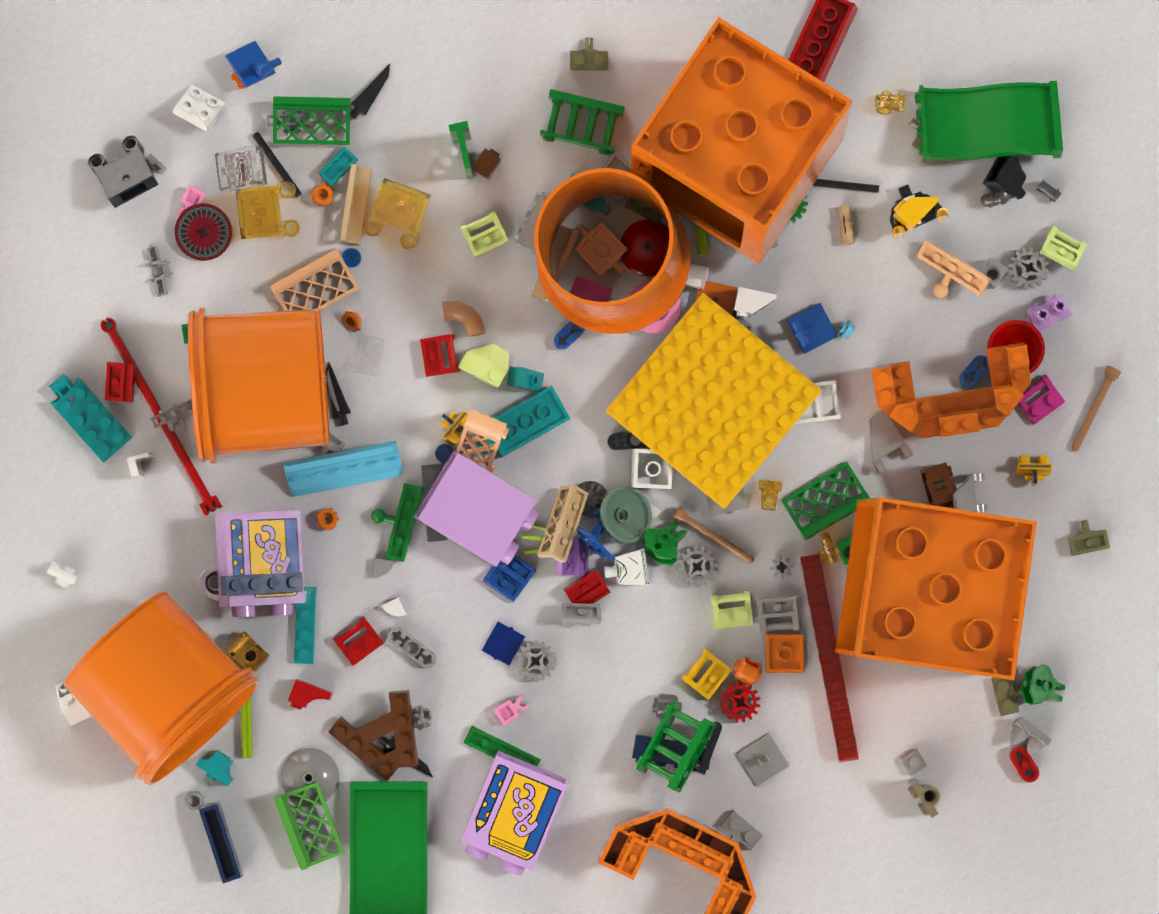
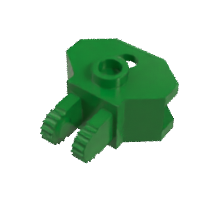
(662, 544)
(1041, 686)

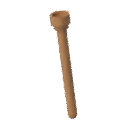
(1111, 375)
(682, 516)

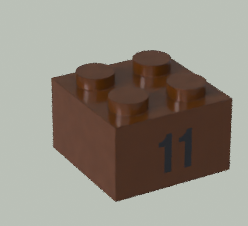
(938, 483)

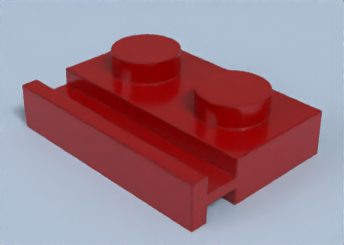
(120, 382)
(587, 589)

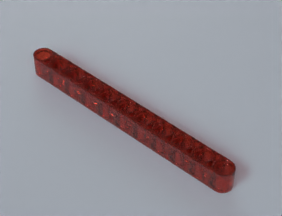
(829, 660)

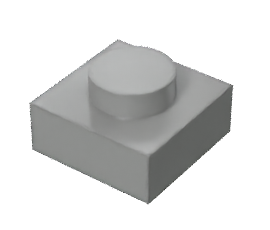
(913, 762)

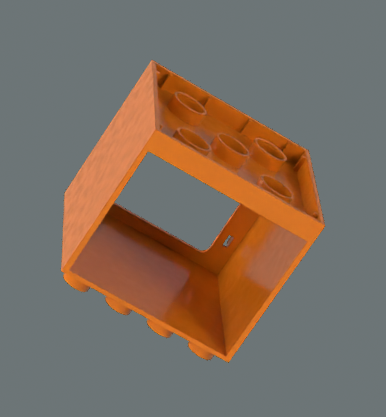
(740, 140)
(936, 587)

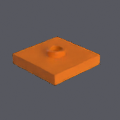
(721, 294)
(784, 653)

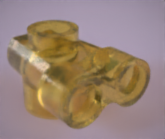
(887, 102)
(770, 490)
(829, 552)

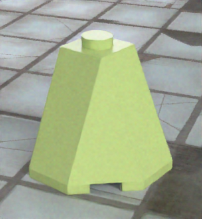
(486, 364)

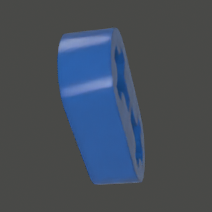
(571, 339)
(977, 374)

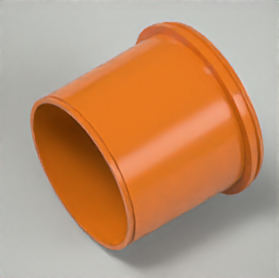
(645, 305)
(257, 382)
(159, 686)

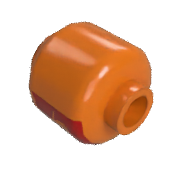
(747, 671)

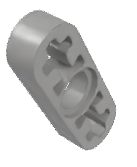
(412, 655)

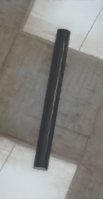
(275, 162)
(846, 185)

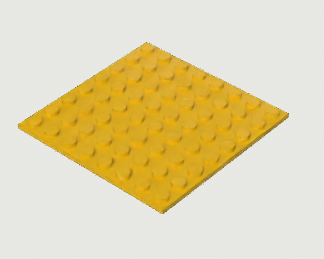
(713, 400)

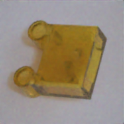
(401, 208)
(260, 211)

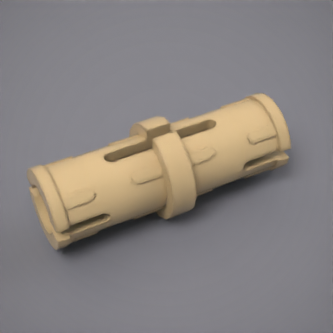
(846, 225)

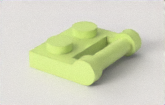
(485, 240)
(1060, 251)
(732, 616)

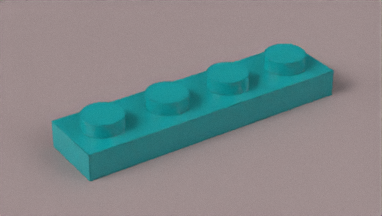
(305, 627)

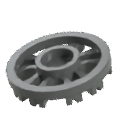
(592, 496)

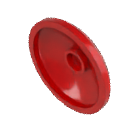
(637, 258)
(1020, 332)

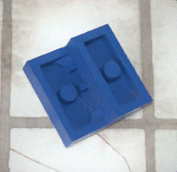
(511, 578)

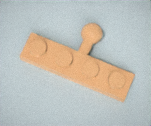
(953, 269)

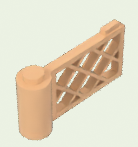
(484, 428)

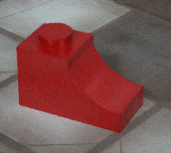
(304, 693)

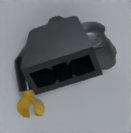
(1004, 181)

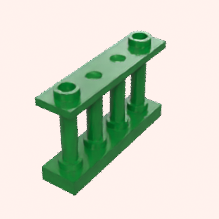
(576, 103)
(688, 760)

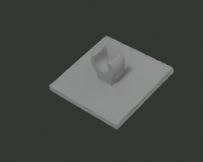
(762, 759)

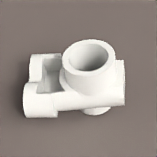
(65, 575)

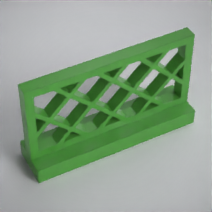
(294, 833)

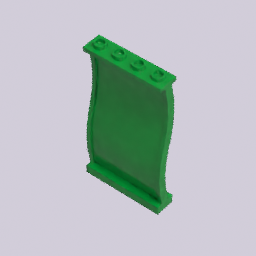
(989, 121)
(388, 847)

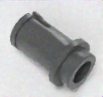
(1049, 191)

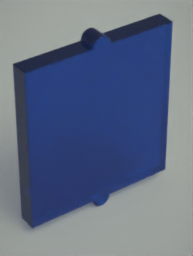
(503, 643)

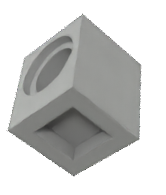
(998, 268)

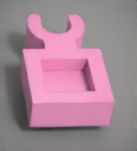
(191, 197)
(508, 711)

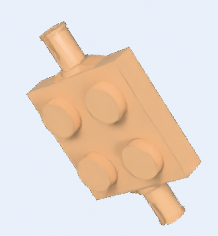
(601, 249)

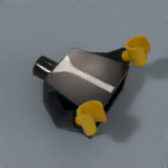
(906, 193)

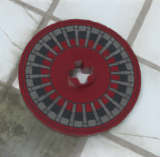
(190, 239)

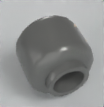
(661, 703)

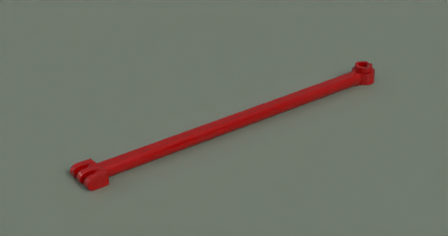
(155, 407)

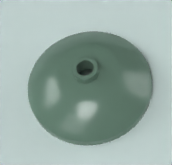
(634, 514)

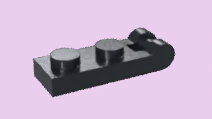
(703, 762)

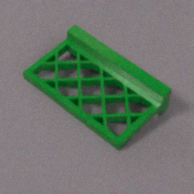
(311, 103)
(461, 133)
(833, 516)

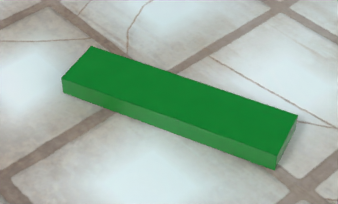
(491, 745)

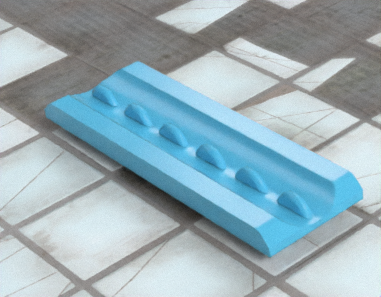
(343, 468)

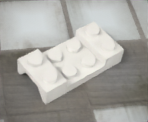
(824, 406)

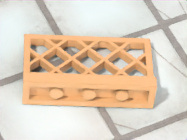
(309, 270)

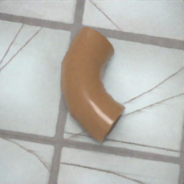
(466, 315)

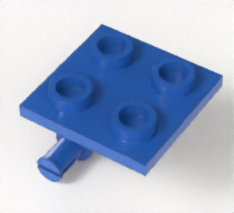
(251, 64)
(812, 328)
(592, 539)

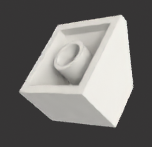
(751, 302)
(650, 470)

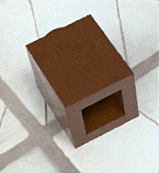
(487, 163)

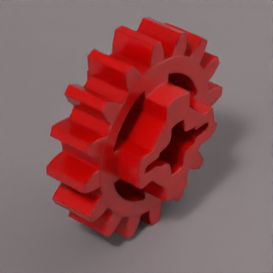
(734, 709)

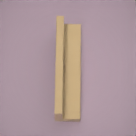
(355, 205)
(560, 251)
(566, 523)

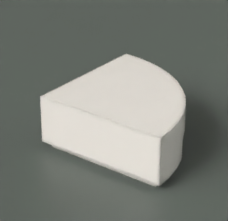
(394, 607)

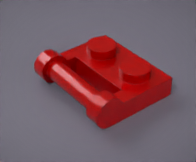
(433, 355)
(362, 646)

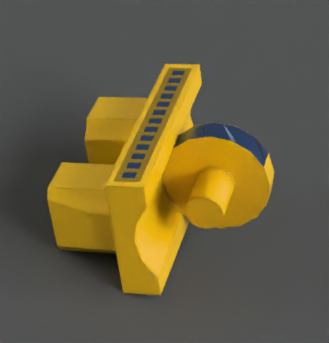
(451, 434)
(1033, 471)

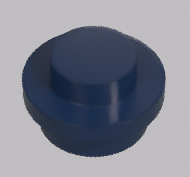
(443, 453)

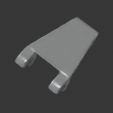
(885, 439)
(965, 498)

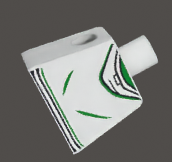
(629, 569)

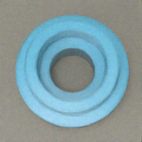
(846, 329)

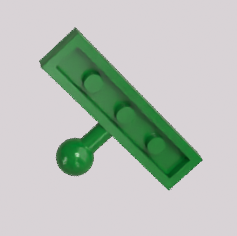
(402, 522)

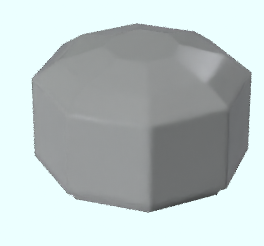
(194, 800)

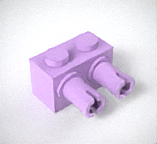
(1048, 313)

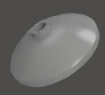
(311, 762)

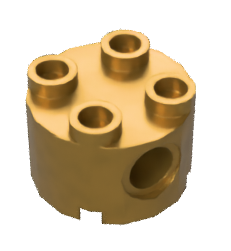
(243, 644)

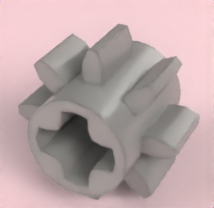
(785, 571)
(421, 717)

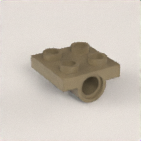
(918, 791)

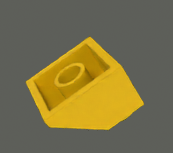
(913, 210)

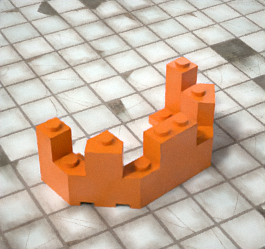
(956, 411)
(689, 842)

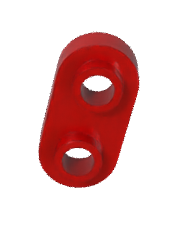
(1023, 764)

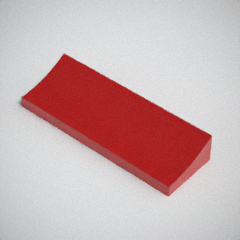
(823, 36)

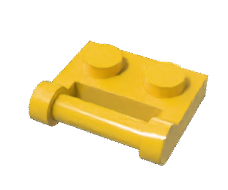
(712, 677)

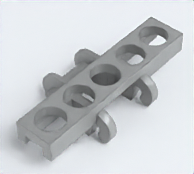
(298, 116)
(159, 265)
(164, 419)

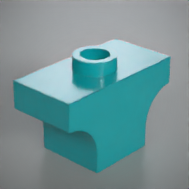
(525, 379)
(217, 767)

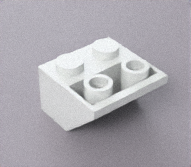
(70, 705)

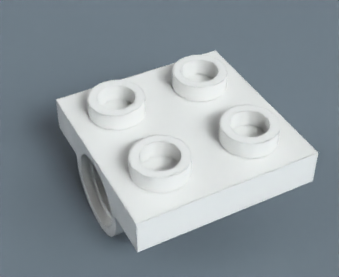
(199, 108)

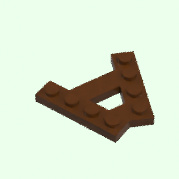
(360, 739)

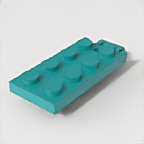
(89, 417)
(530, 420)

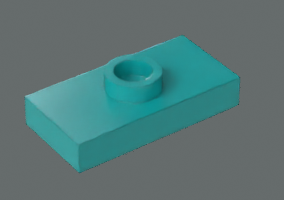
(338, 166)

